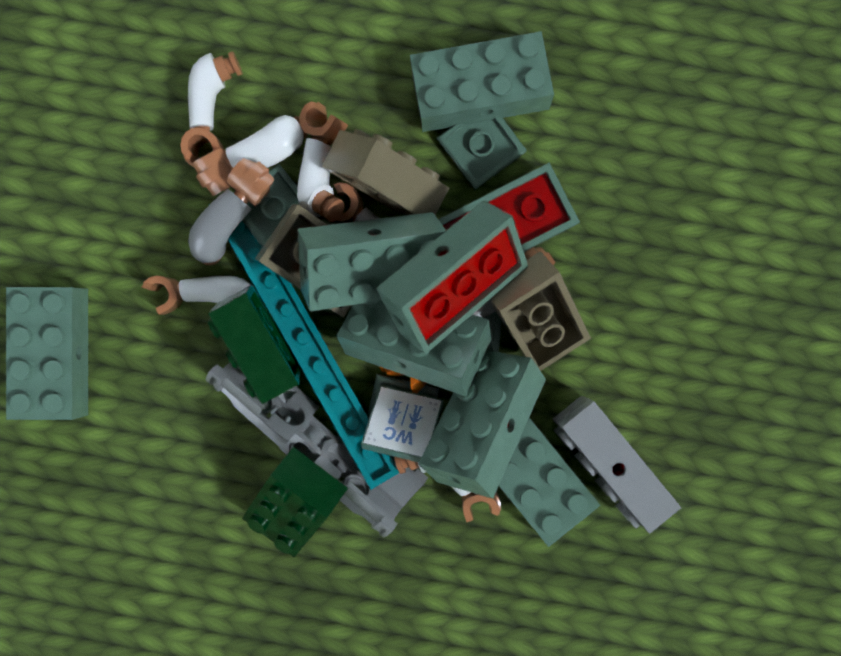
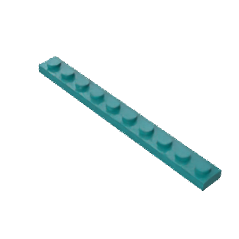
(313, 358)

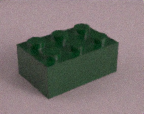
(254, 345)
(294, 502)

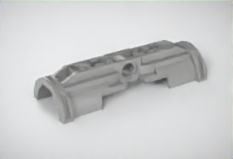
(296, 427)

